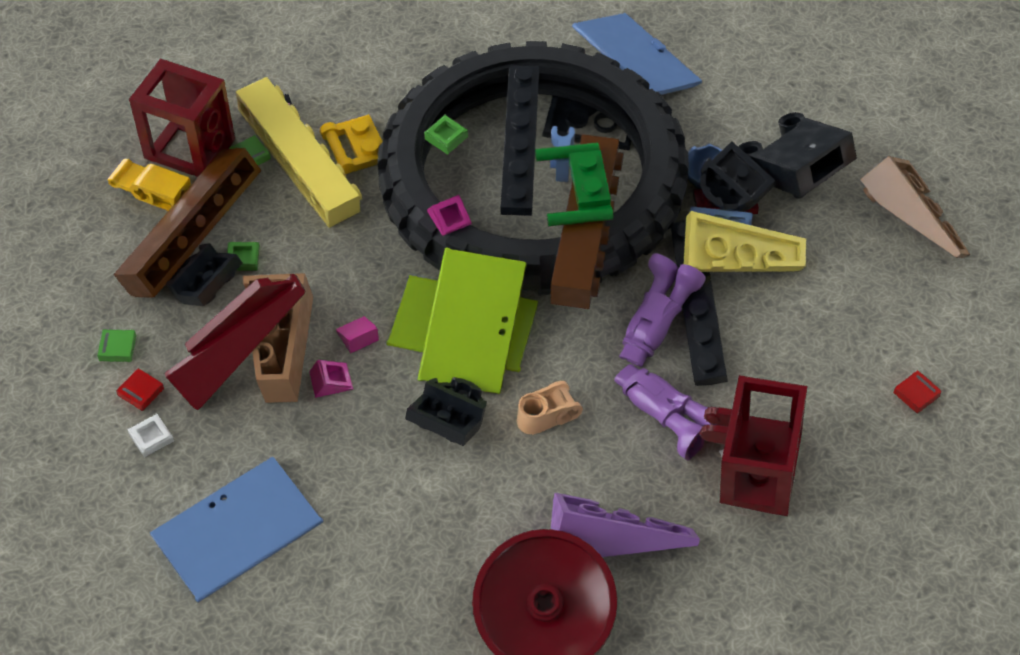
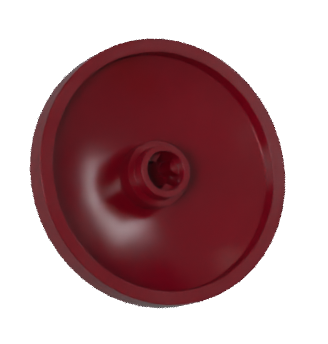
(545, 596)

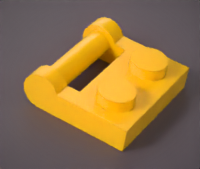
(362, 138)

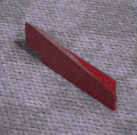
(232, 337)

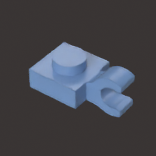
(561, 165)

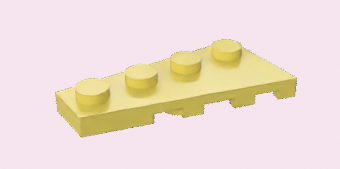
(731, 246)

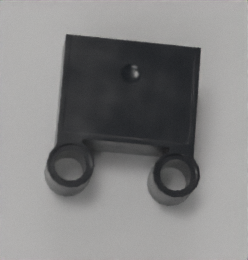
(803, 154)

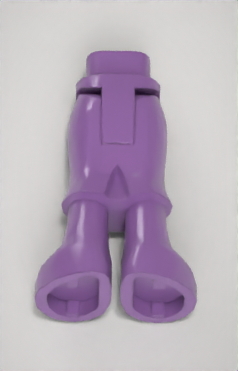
(657, 310)
(666, 405)

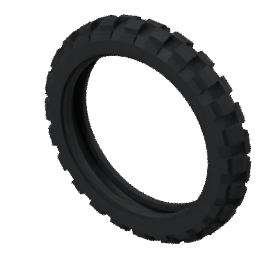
(563, 73)

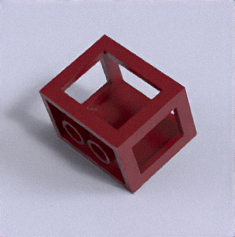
(193, 105)
(758, 451)

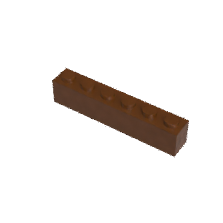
(187, 223)
(580, 244)

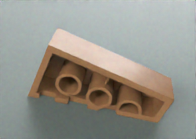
(282, 352)

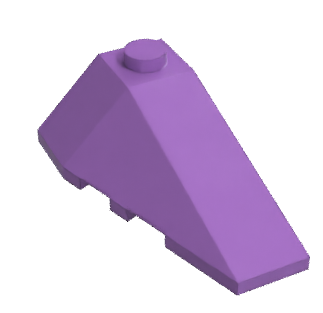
(616, 532)

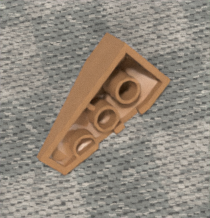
(901, 191)

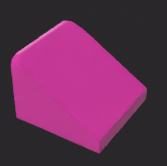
(449, 215)
(358, 334)
(330, 378)

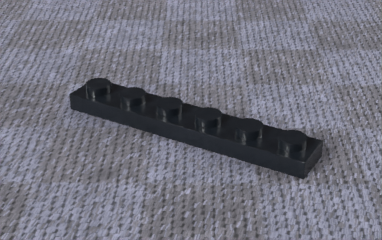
(520, 141)
(701, 323)

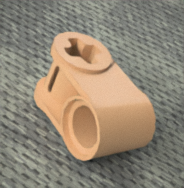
(552, 408)

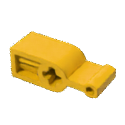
(150, 183)

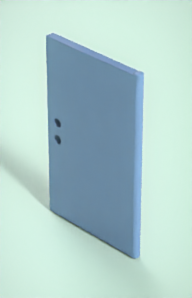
(636, 49)
(238, 532)

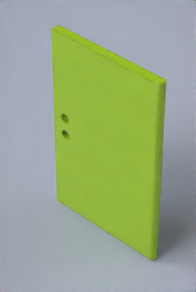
(414, 316)
(466, 319)

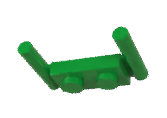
(588, 182)

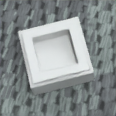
(150, 435)

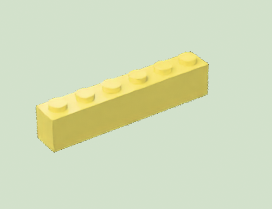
(298, 152)

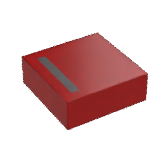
(140, 389)
(917, 391)

